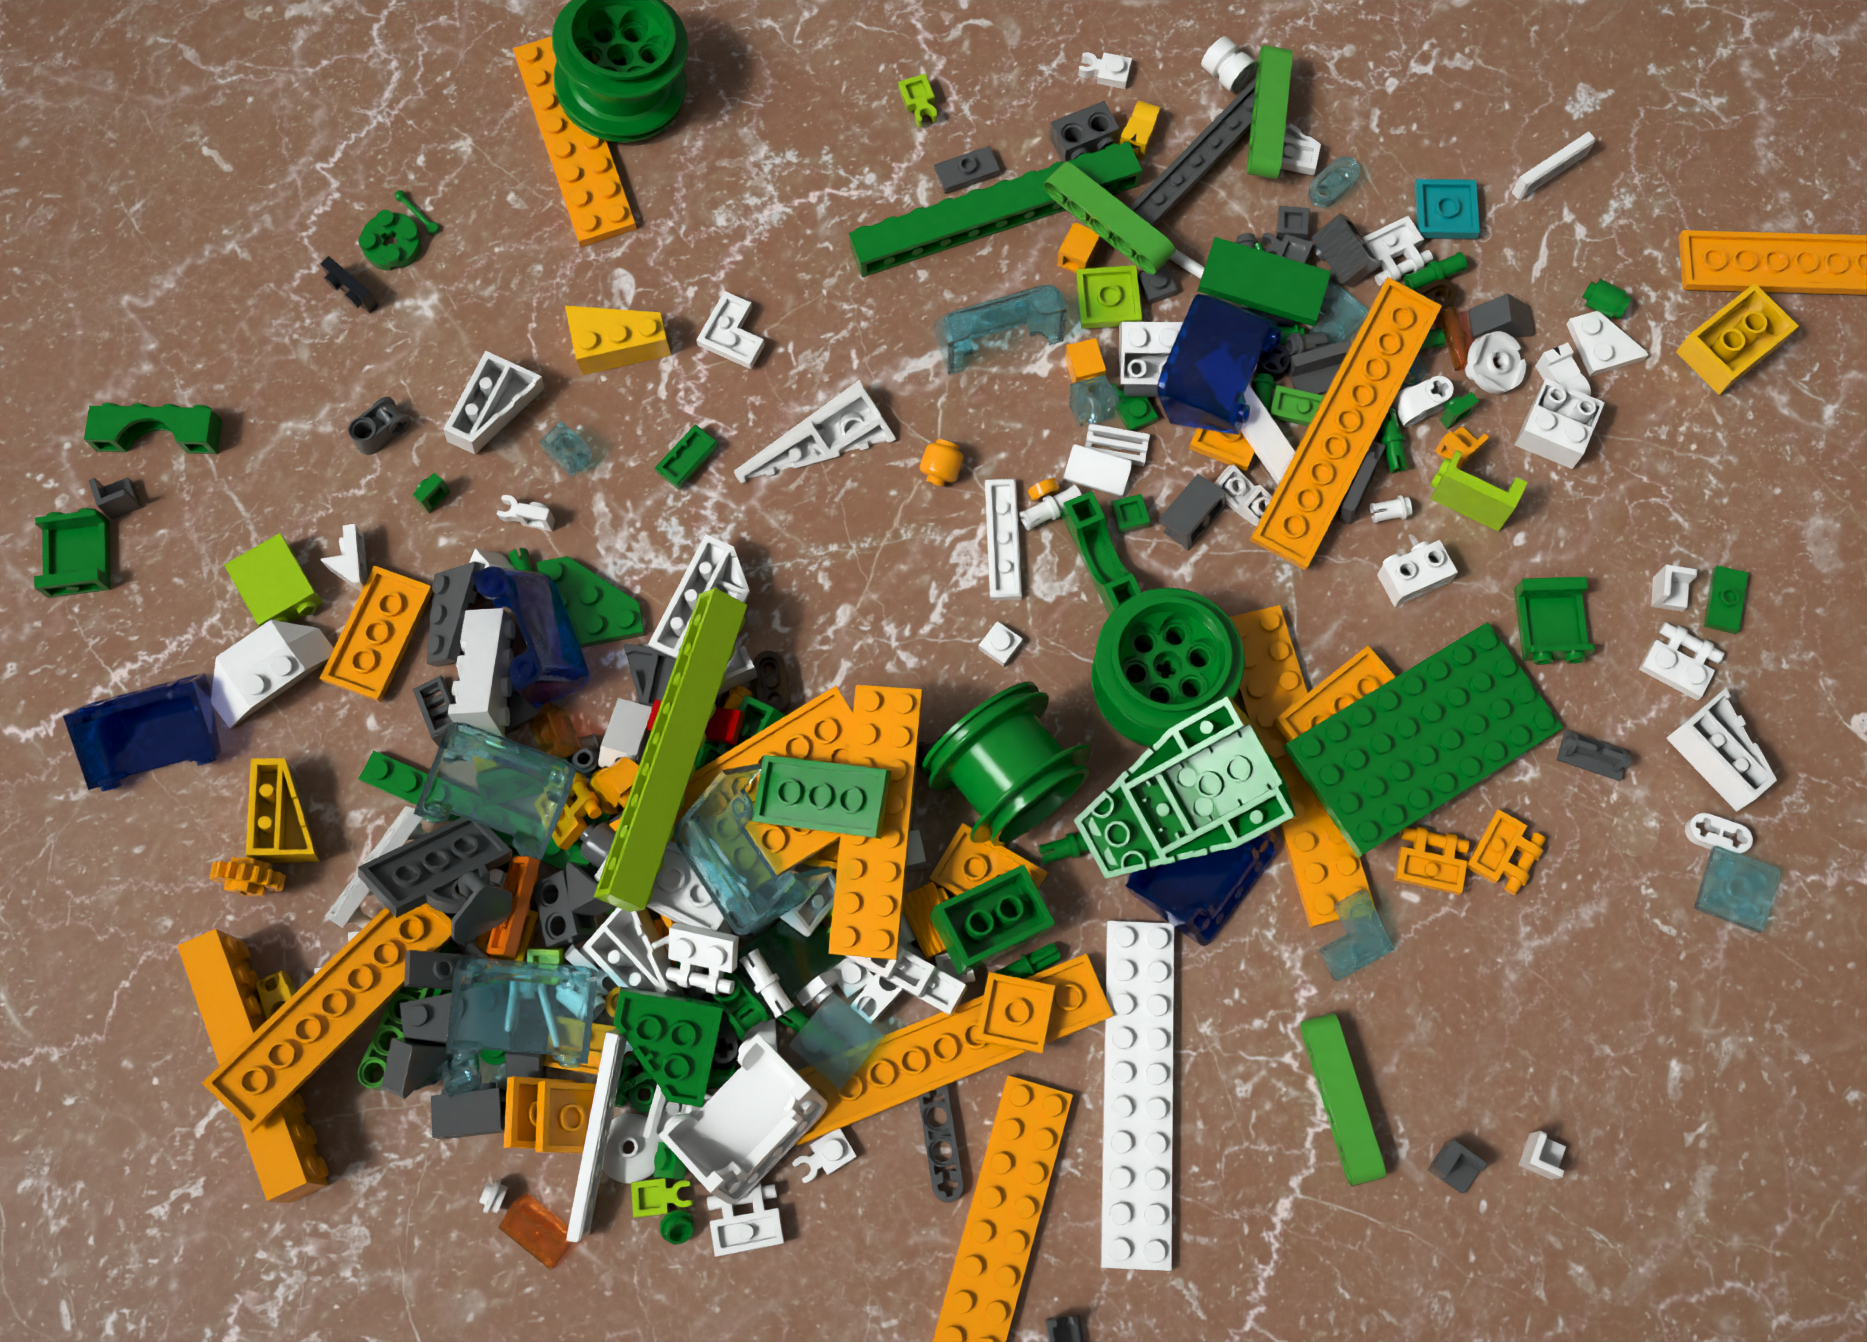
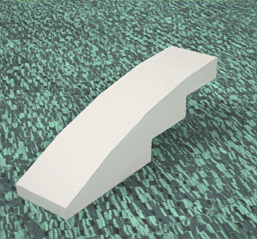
(918, 979)

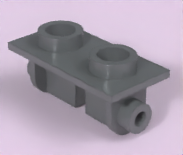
(1593, 755)

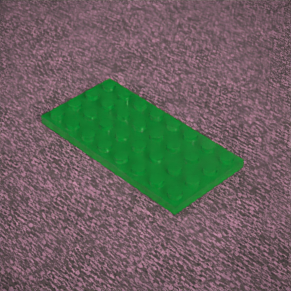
(1422, 738)

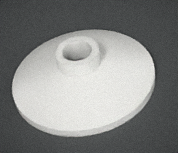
(633, 1166)

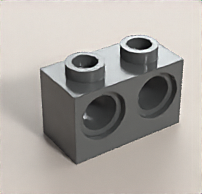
(1081, 128)
(559, 925)

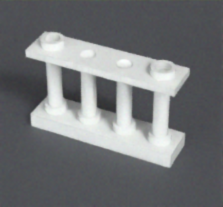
(347, 906)

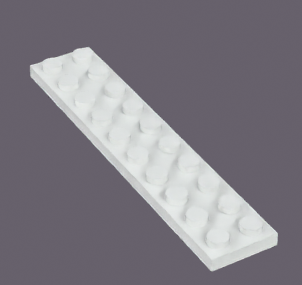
(1138, 1097)

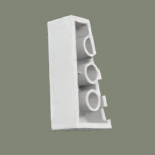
(484, 671)

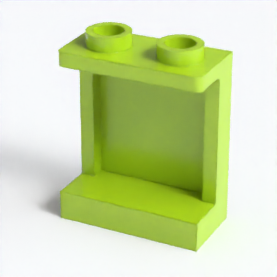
(1474, 496)
(273, 582)

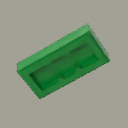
(686, 457)
(1725, 599)

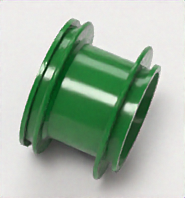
(620, 66)
(1149, 619)
(1007, 764)

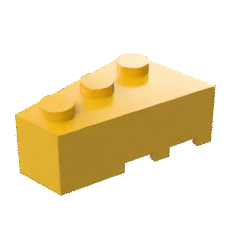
(615, 337)
(276, 815)

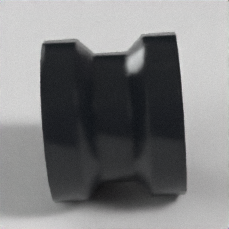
(1279, 358)

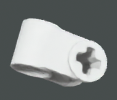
(1418, 402)

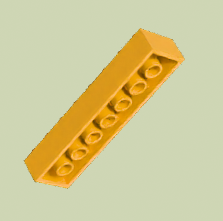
(232, 1013)

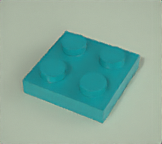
(1447, 208)

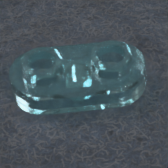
(1332, 183)

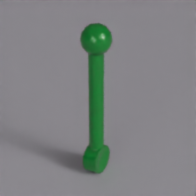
(431, 227)

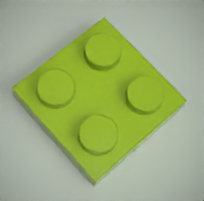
(1108, 296)

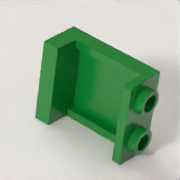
(74, 553)
(1552, 620)

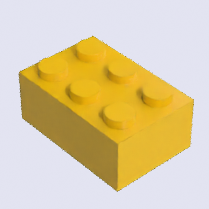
(1736, 338)

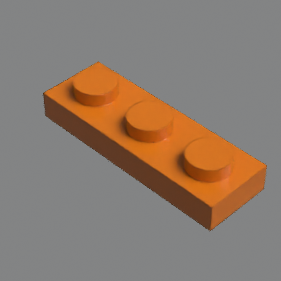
(520, 880)

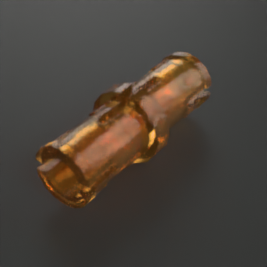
(1454, 337)

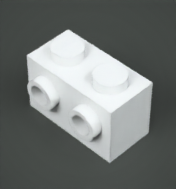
(1417, 572)

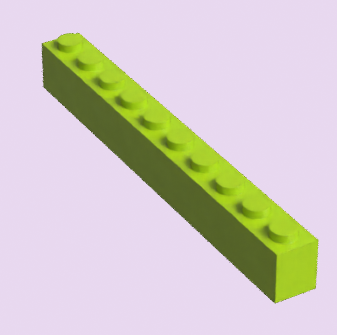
(671, 752)

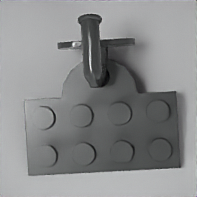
(450, 875)

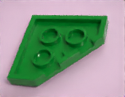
(593, 605)
(671, 1040)

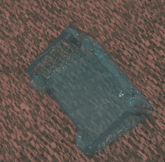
(1038, 308)
(497, 786)
(521, 1009)

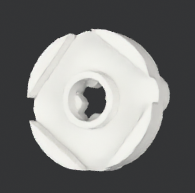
(1481, 365)

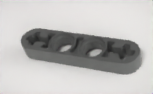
(941, 1134)

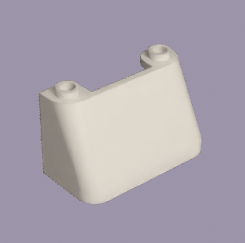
(745, 1123)

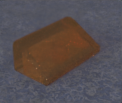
(555, 732)
(536, 1230)

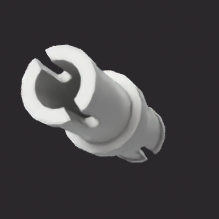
(1048, 509)
(766, 983)

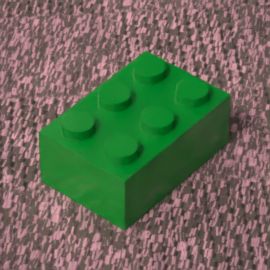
(991, 919)

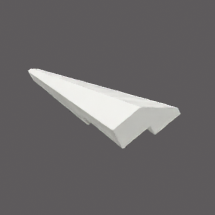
(837, 427)

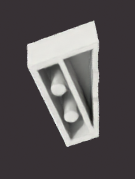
(490, 402)
(1723, 752)
(626, 953)

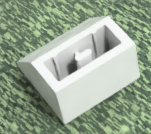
(1145, 350)
(1559, 423)

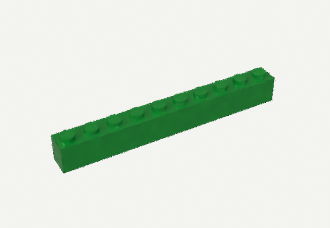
(983, 212)

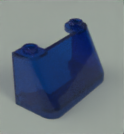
(1213, 365)
(554, 658)
(144, 731)
(1204, 890)

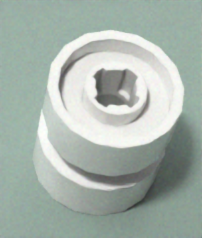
(1226, 61)

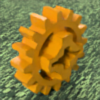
(247, 877)

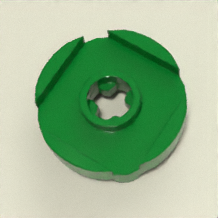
(381, 228)

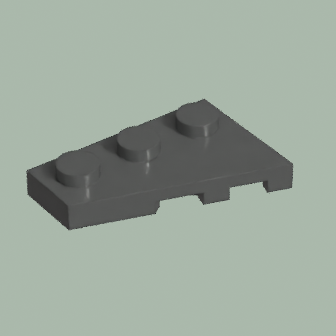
(450, 599)
(426, 1018)

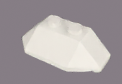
(711, 567)
(265, 667)

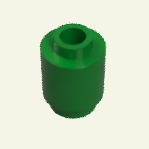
(1606, 298)

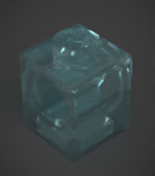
(1093, 400)
(558, 440)

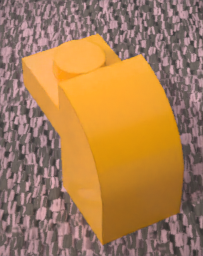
(617, 781)

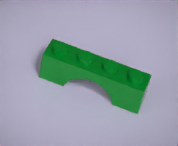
(117, 427)
(1090, 534)

